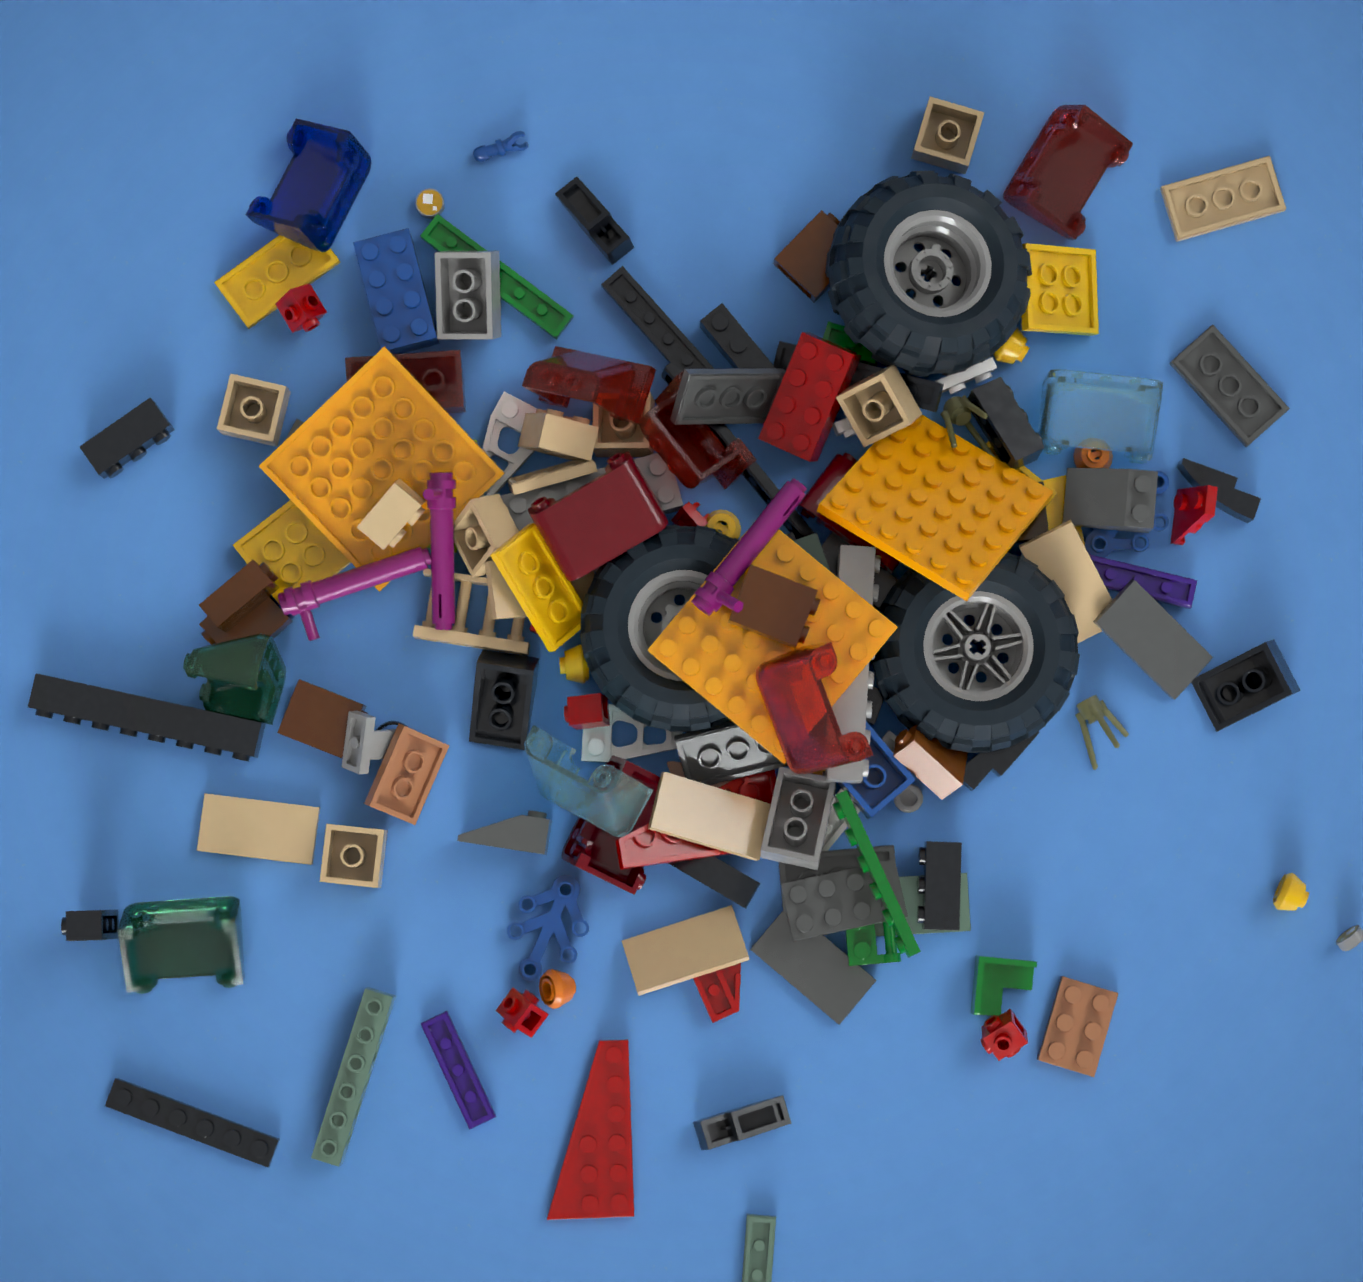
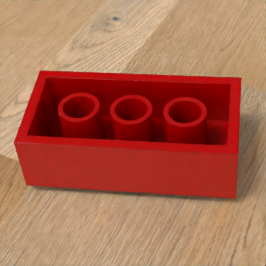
(807, 396)

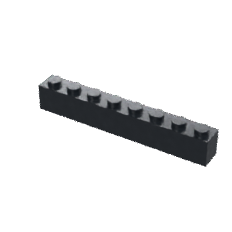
(146, 715)

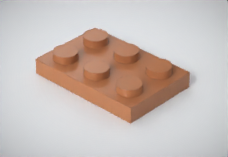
(406, 774)
(1077, 1026)

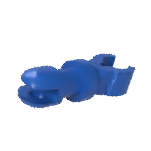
(500, 147)

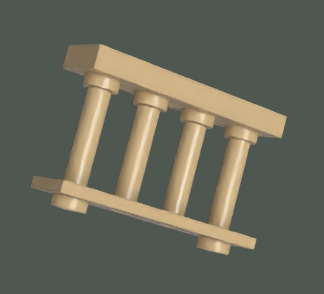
(458, 634)

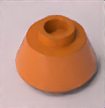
(1086, 459)
(556, 988)

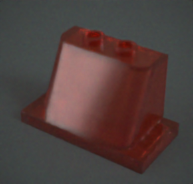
(608, 382)
(693, 449)

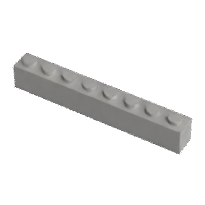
(856, 570)

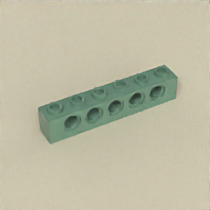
(353, 1077)

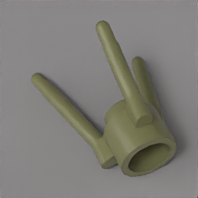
(958, 411)
(1094, 710)

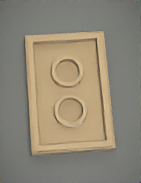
(550, 475)

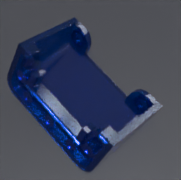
(315, 187)

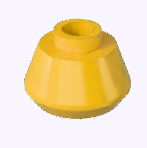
(1013, 349)
(732, 527)
(574, 665)
(1290, 893)

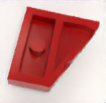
(1192, 510)
(720, 991)

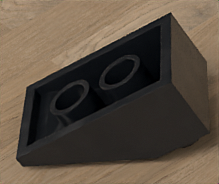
(1245, 685)
(503, 699)

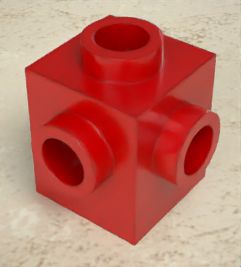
(301, 308)
(521, 1012)
(1003, 1035)

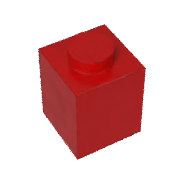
(587, 711)

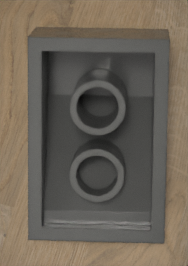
(1111, 498)
(518, 833)

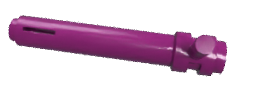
(441, 505)
(721, 582)
(312, 594)

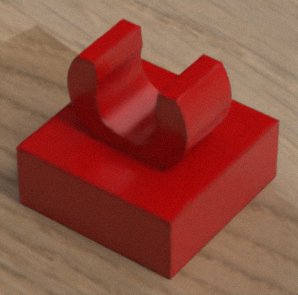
(690, 516)

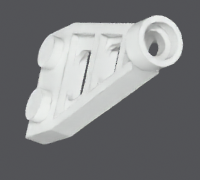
(507, 413)
(598, 744)

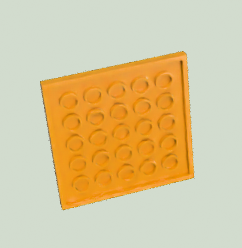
(363, 442)
(936, 504)
(723, 658)

